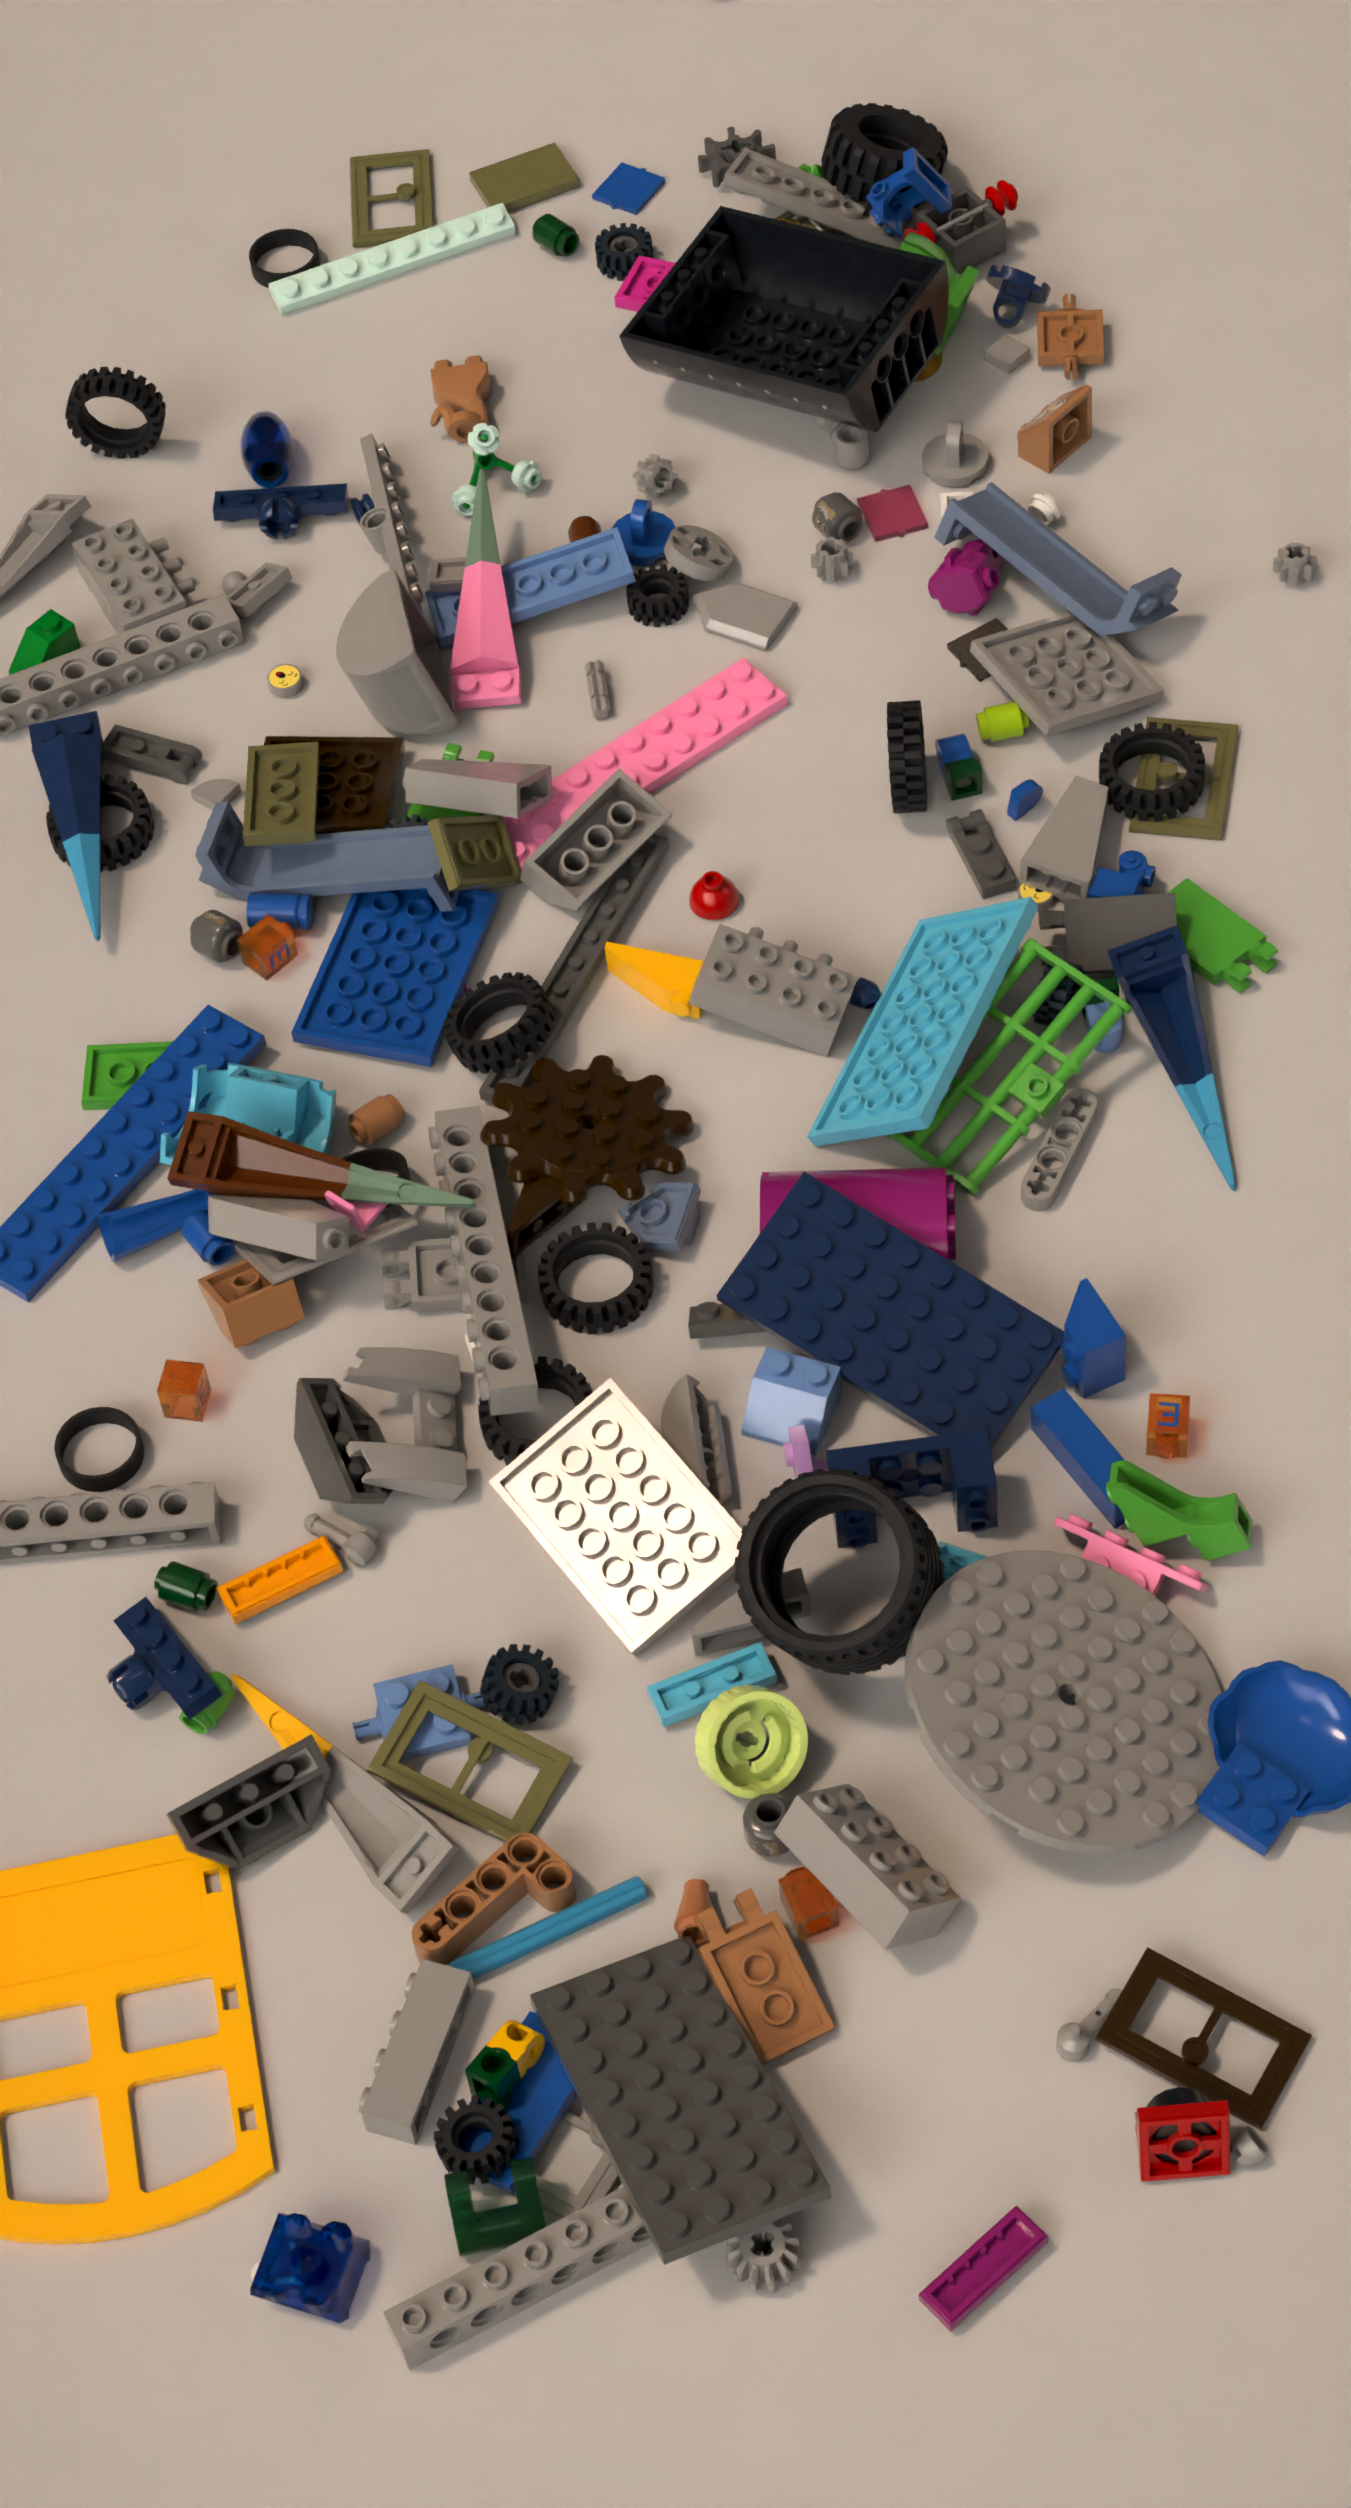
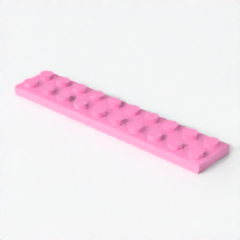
(657, 748)

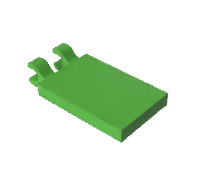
(1219, 938)

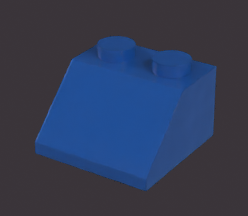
(1092, 1344)

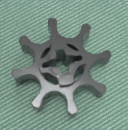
(722, 154)

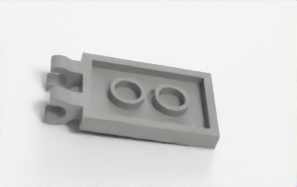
(432, 1276)

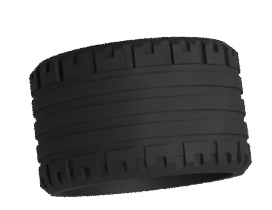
(780, 1522)

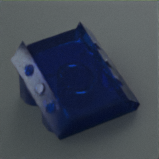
(311, 2266)

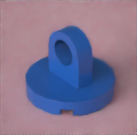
(644, 533)

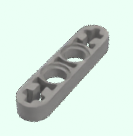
(1056, 1148)

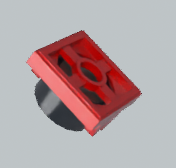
(1183, 2136)

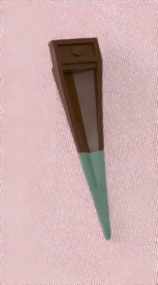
(245, 1161)

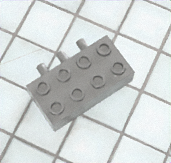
(129, 577)
(773, 988)
(867, 1865)

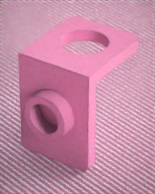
(359, 1213)

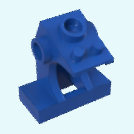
(927, 185)

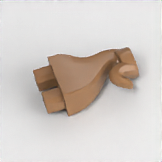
(460, 395)

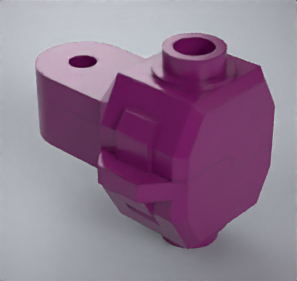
(966, 578)

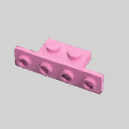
(1143, 1567)

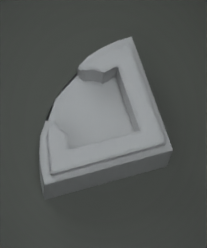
(215, 791)

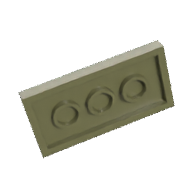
(281, 794)

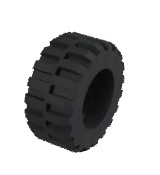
(869, 146)

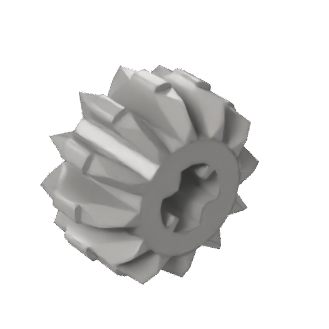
(764, 2268)

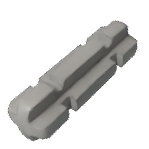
(598, 689)

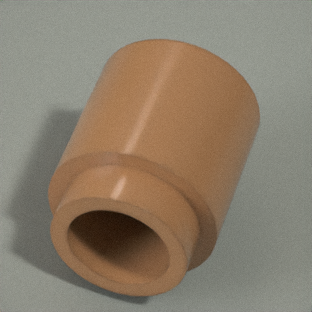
(376, 1119)

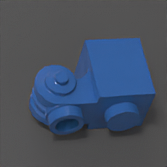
(1130, 880)

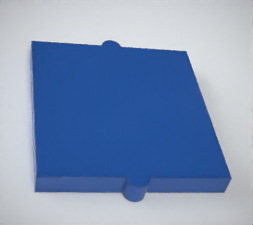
(628, 188)

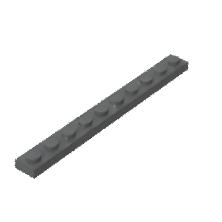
(585, 952)

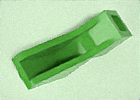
(1163, 1512)

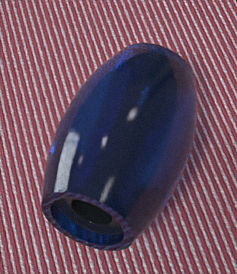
(267, 449)

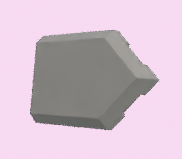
(743, 613)

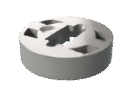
(708, 568)

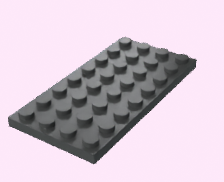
(679, 2099)

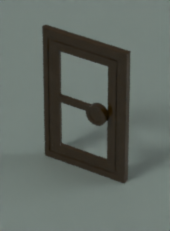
(1183, 2071)

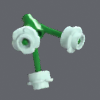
(484, 443)

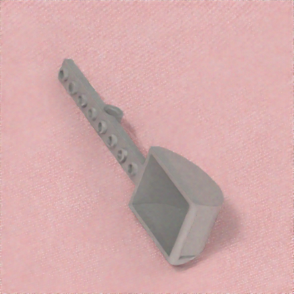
(385, 637)

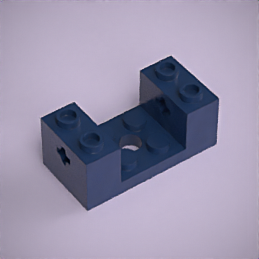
(925, 1468)

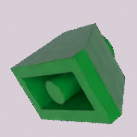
(44, 640)

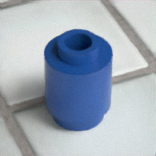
(209, 1247)

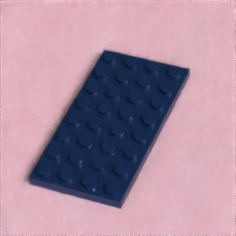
(890, 1314)

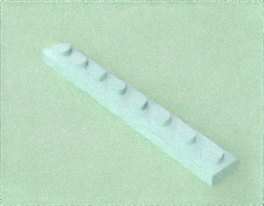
(391, 258)

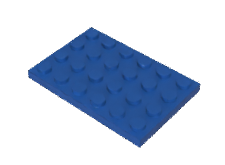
(394, 974)

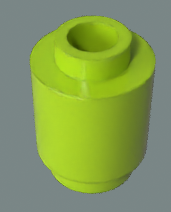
(1001, 722)

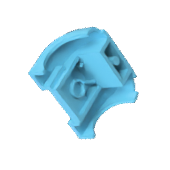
(266, 1100)

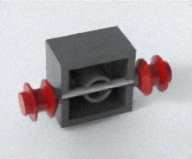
(972, 227)

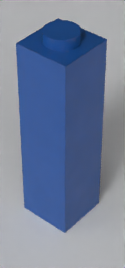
(1078, 1448)

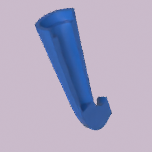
(144, 1224)

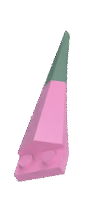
(484, 647)

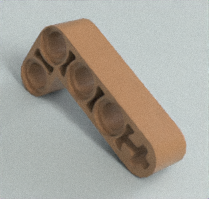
(443, 1936)

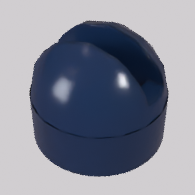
(865, 994)

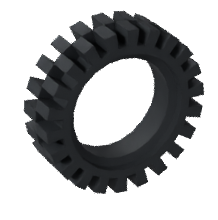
(906, 756)

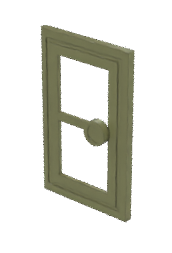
(420, 191)
(1220, 780)
(489, 1730)

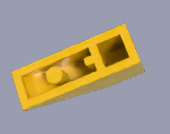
(657, 976)

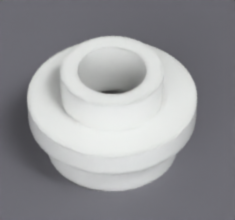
(1044, 508)

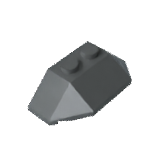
(323, 1428)
(255, 1808)

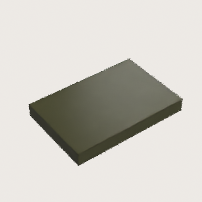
(525, 178)
(475, 852)

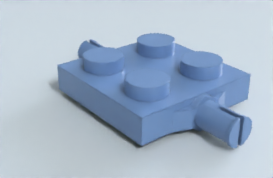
(434, 1733)

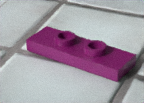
(983, 2268)

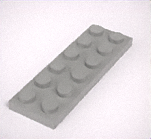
(808, 197)

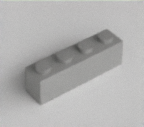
(417, 2051)

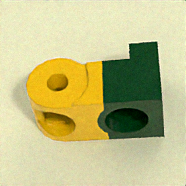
(504, 2062)

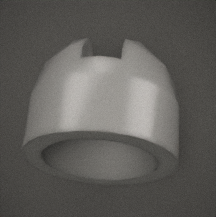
(1250, 2146)

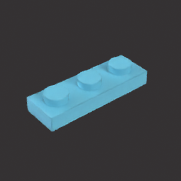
(695, 1688)

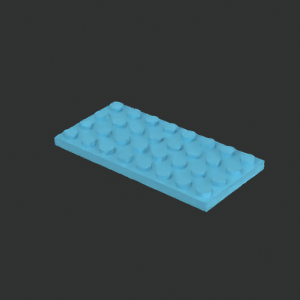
(923, 1023)

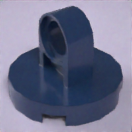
(1017, 289)

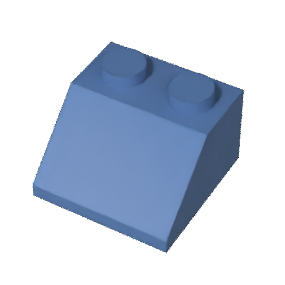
(791, 1393)

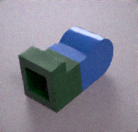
(957, 764)

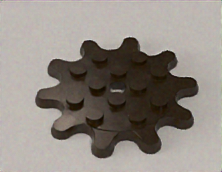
(623, 1144)

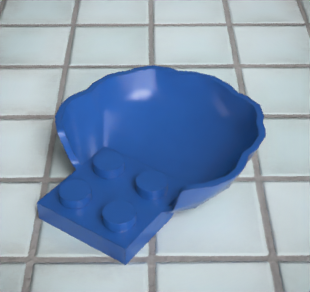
(1278, 1750)

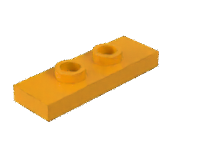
(279, 1579)

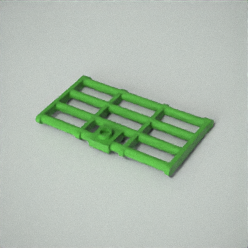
(1026, 1081)

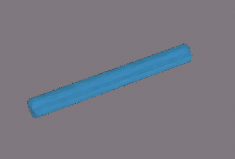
(552, 1928)

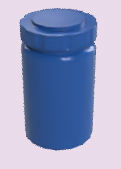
(289, 908)

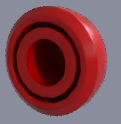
(713, 896)

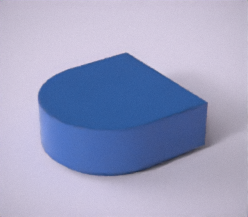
(1024, 798)

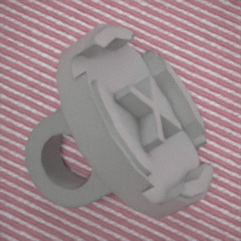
(955, 457)

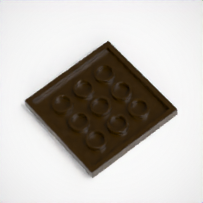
(354, 780)

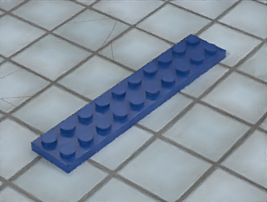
(115, 1153)

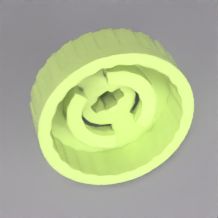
(727, 1756)

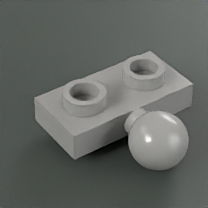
(250, 593)

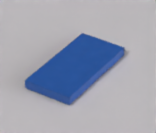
(535, 2109)

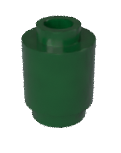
(555, 235)
(185, 1586)

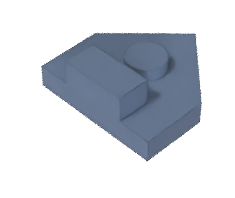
(665, 1217)

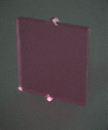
(892, 513)

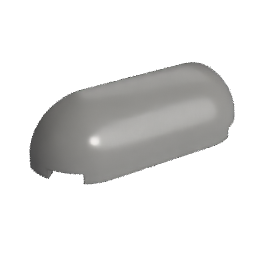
(697, 1436)

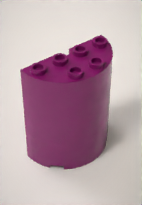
(907, 1198)

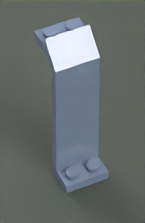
(1057, 565)
(330, 866)

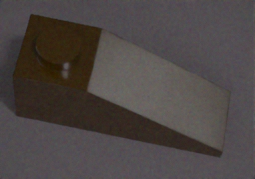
(535, 1213)

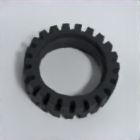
(118, 386)
(1152, 741)
(131, 839)
(512, 1043)
(594, 1243)
(548, 1377)

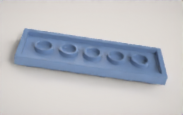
(548, 581)

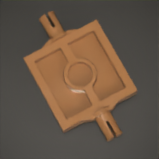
(1070, 337)

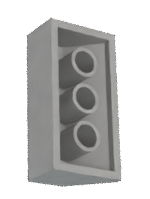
(594, 842)

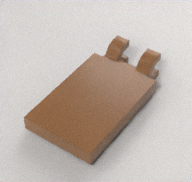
(762, 1979)

